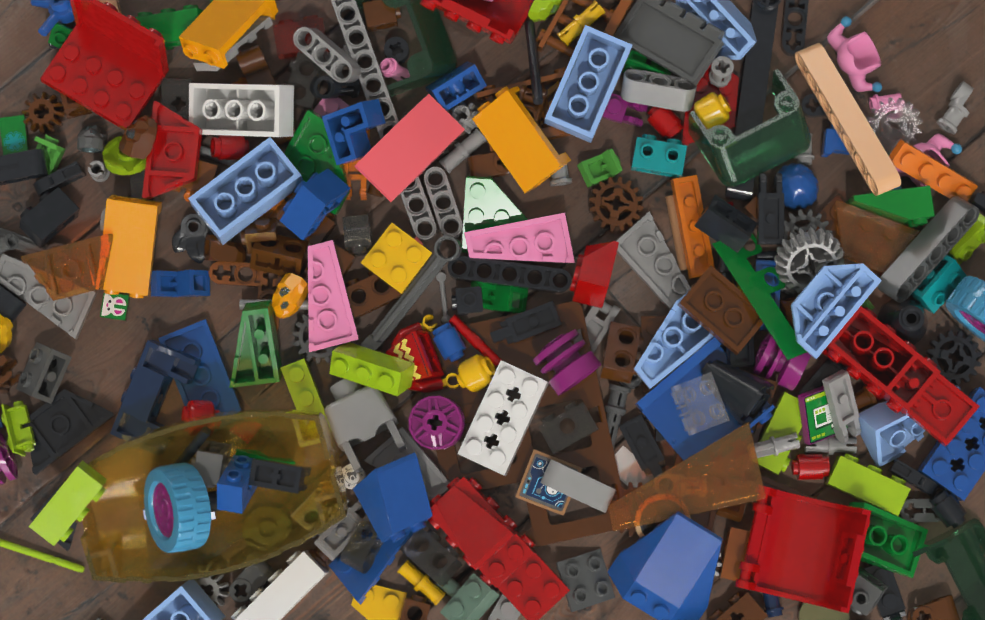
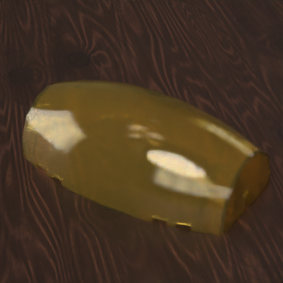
(119, 538)

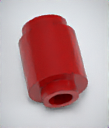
(665, 122)
(229, 147)
(810, 466)

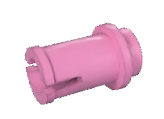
(390, 68)
(874, 101)

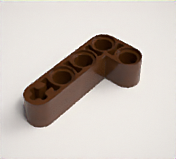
(258, 72)

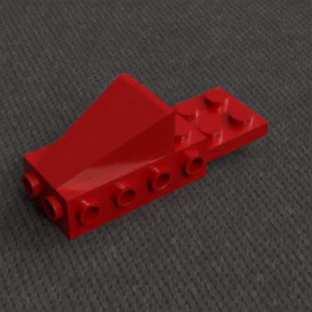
(900, 375)
(496, 548)

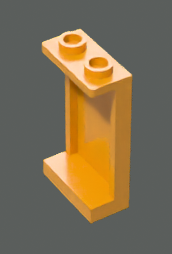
(221, 27)
(518, 140)
(133, 244)

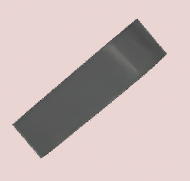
(918, 517)

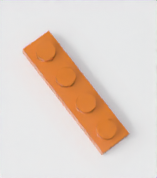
(931, 171)
(688, 210)

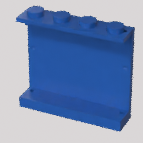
(662, 413)

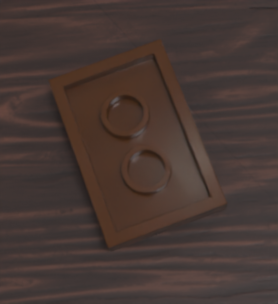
(722, 310)

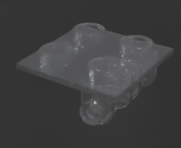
(699, 404)

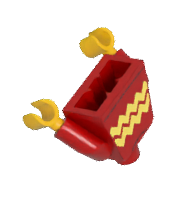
(416, 347)

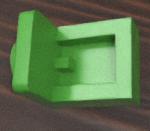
(52, 150)
(600, 168)

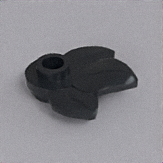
(191, 240)

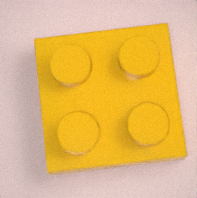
(396, 258)

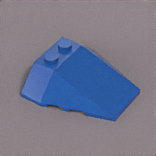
(669, 569)

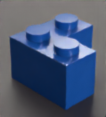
(348, 129)
(312, 202)

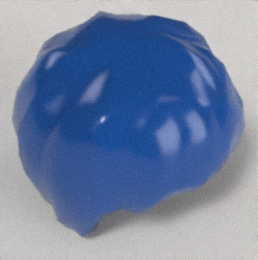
(798, 186)

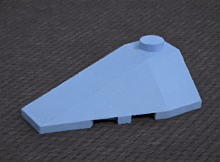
(671, 345)
(887, 432)

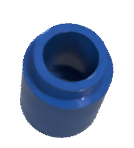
(449, 342)

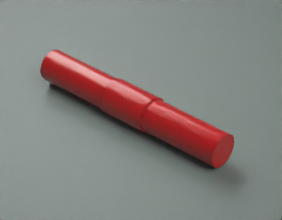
(474, 340)

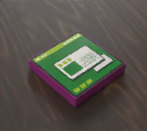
(815, 416)

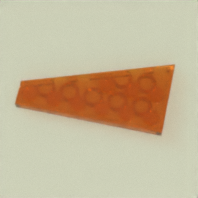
(707, 481)

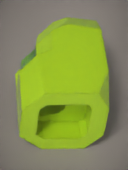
(543, 9)

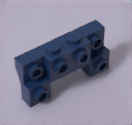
(150, 386)

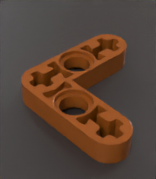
(257, 280)

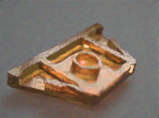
(870, 237)
(72, 267)

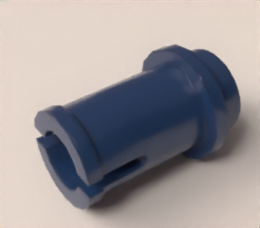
(772, 605)

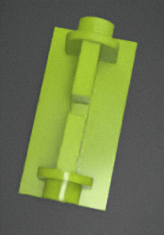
(19, 439)

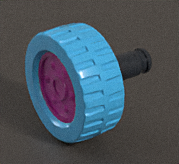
(968, 305)
(178, 507)

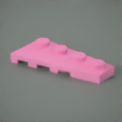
(528, 240)
(328, 304)

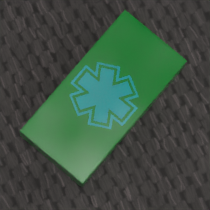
(14, 134)

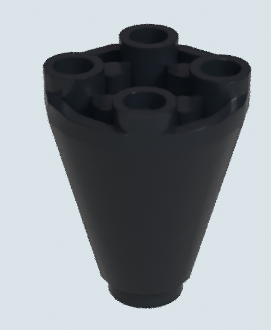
(896, 314)

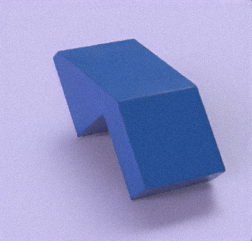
(180, 283)

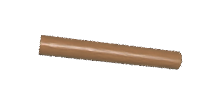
(676, 233)

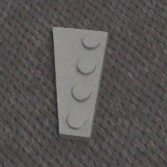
(652, 261)
(66, 313)

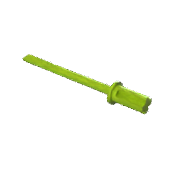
(42, 556)

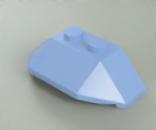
(739, 33)
(830, 303)

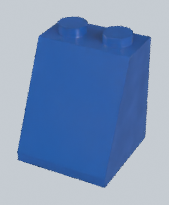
(395, 498)

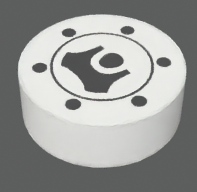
(351, 478)

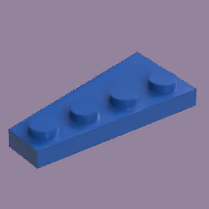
(358, 583)

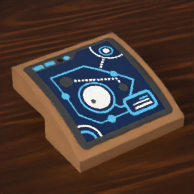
(537, 493)

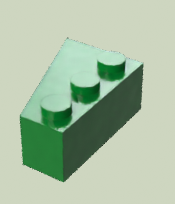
(170, 22)
(257, 348)

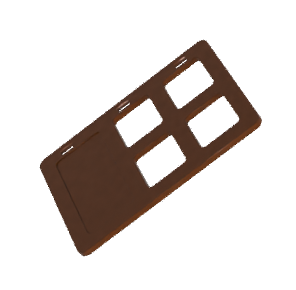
(588, 390)

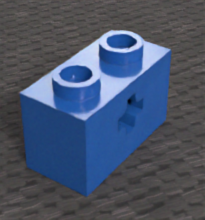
(456, 85)
(233, 486)

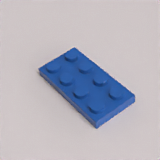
(211, 377)

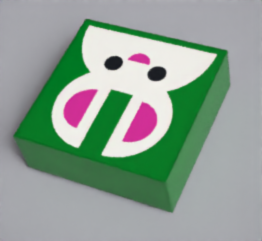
(115, 306)

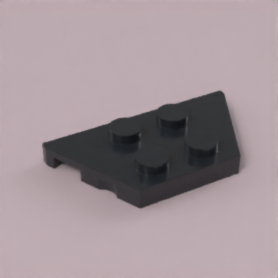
(63, 426)

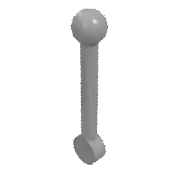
(441, 277)

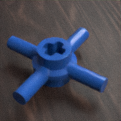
(59, 11)

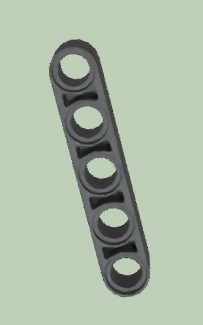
(928, 249)

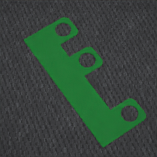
(759, 295)

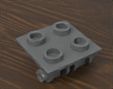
(586, 579)

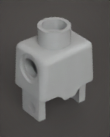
(359, 416)

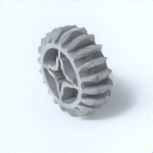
(793, 256)

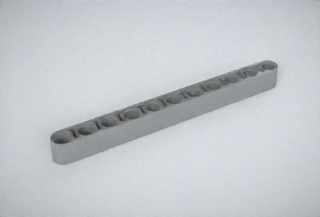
(373, 73)

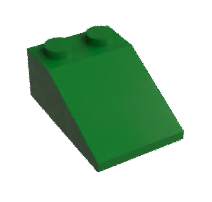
(902, 206)
(891, 541)

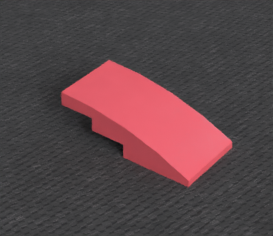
(409, 148)

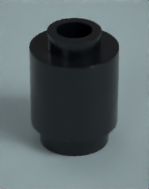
(948, 509)

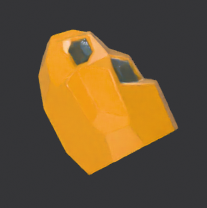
(289, 295)

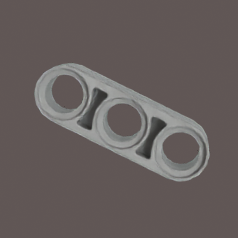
(315, 52)
(657, 90)
(436, 193)
(578, 486)

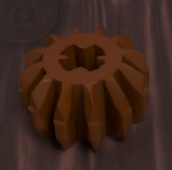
(50, 119)

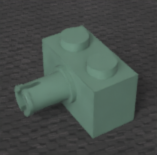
(469, 600)

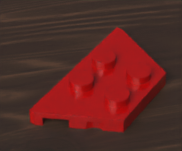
(705, 87)
(173, 154)

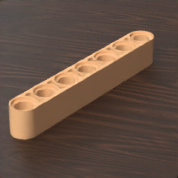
(847, 119)

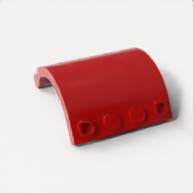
(498, 18)
(804, 549)

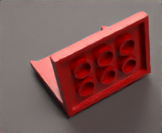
(108, 63)

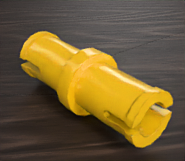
(576, 27)
(421, 582)

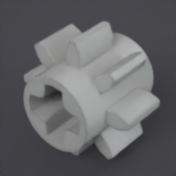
(461, 112)

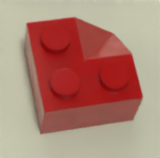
(594, 273)

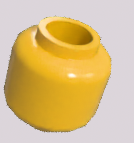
(712, 110)
(475, 373)

